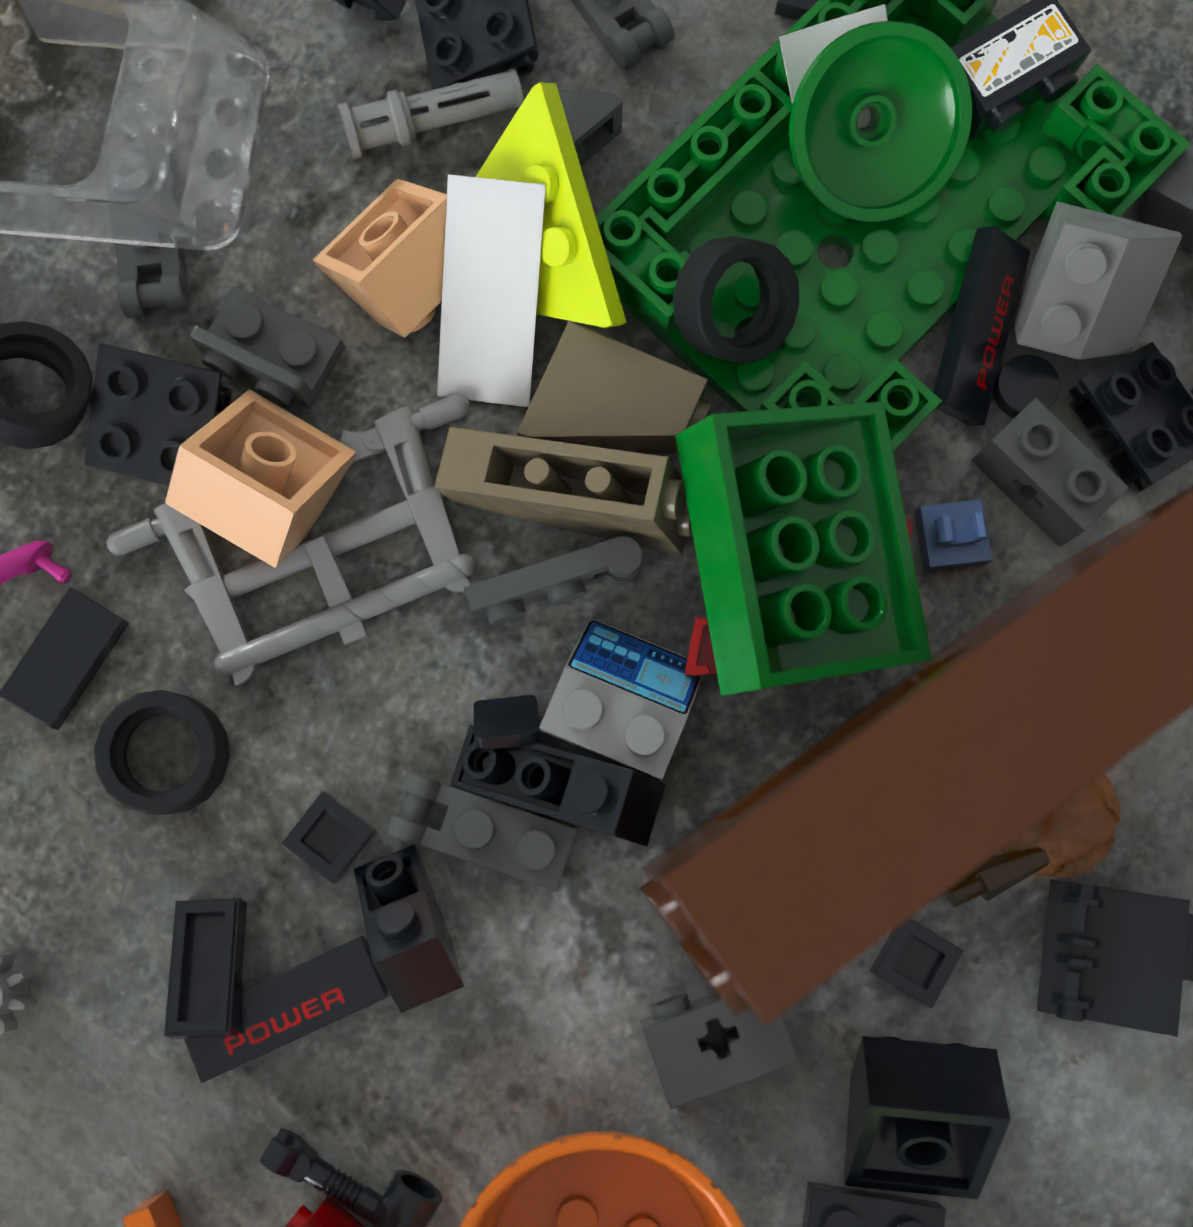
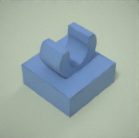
(953, 535)

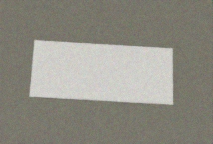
(490, 289)

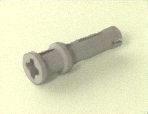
(501, 92)

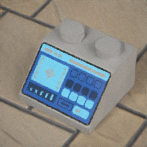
(621, 700)

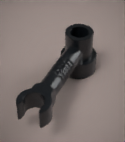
(405, 1203)

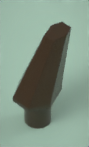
(997, 875)

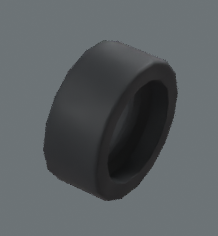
(775, 309)
(60, 354)
(115, 737)

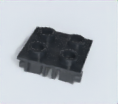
(475, 36)
(147, 410)
(1143, 410)
(1113, 957)

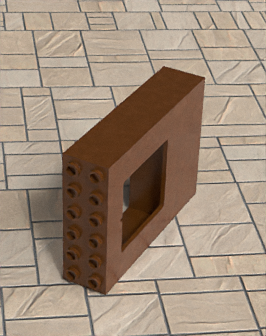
(937, 770)

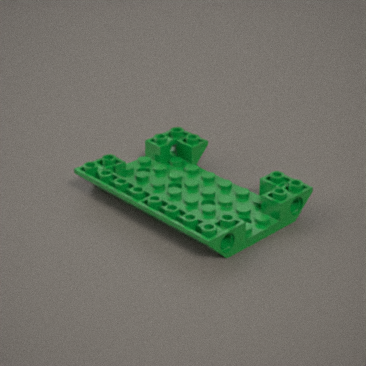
(903, 274)

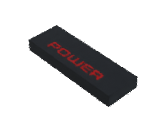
(980, 325)
(293, 1007)

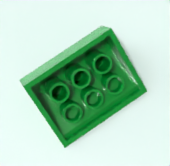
(801, 544)

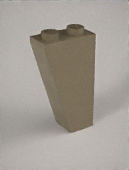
(567, 486)

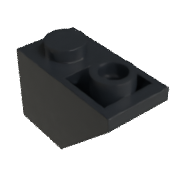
(406, 929)

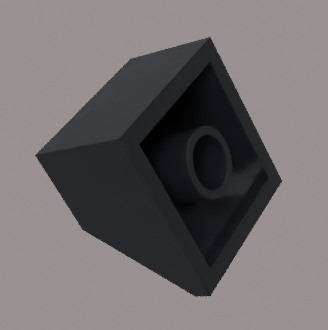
(924, 1117)

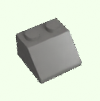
(1092, 283)

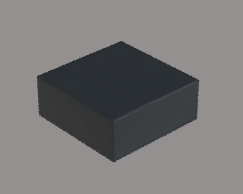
(329, 837)
(916, 961)

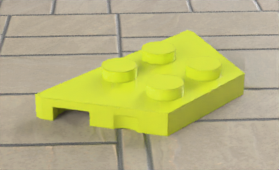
(573, 262)

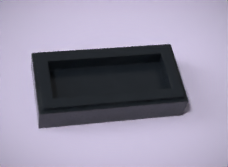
(63, 659)
(206, 969)

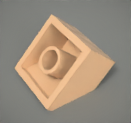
(393, 257)
(258, 476)

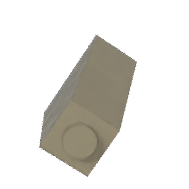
(612, 396)

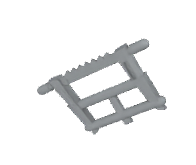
(424, 506)

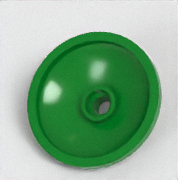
(915, 127)

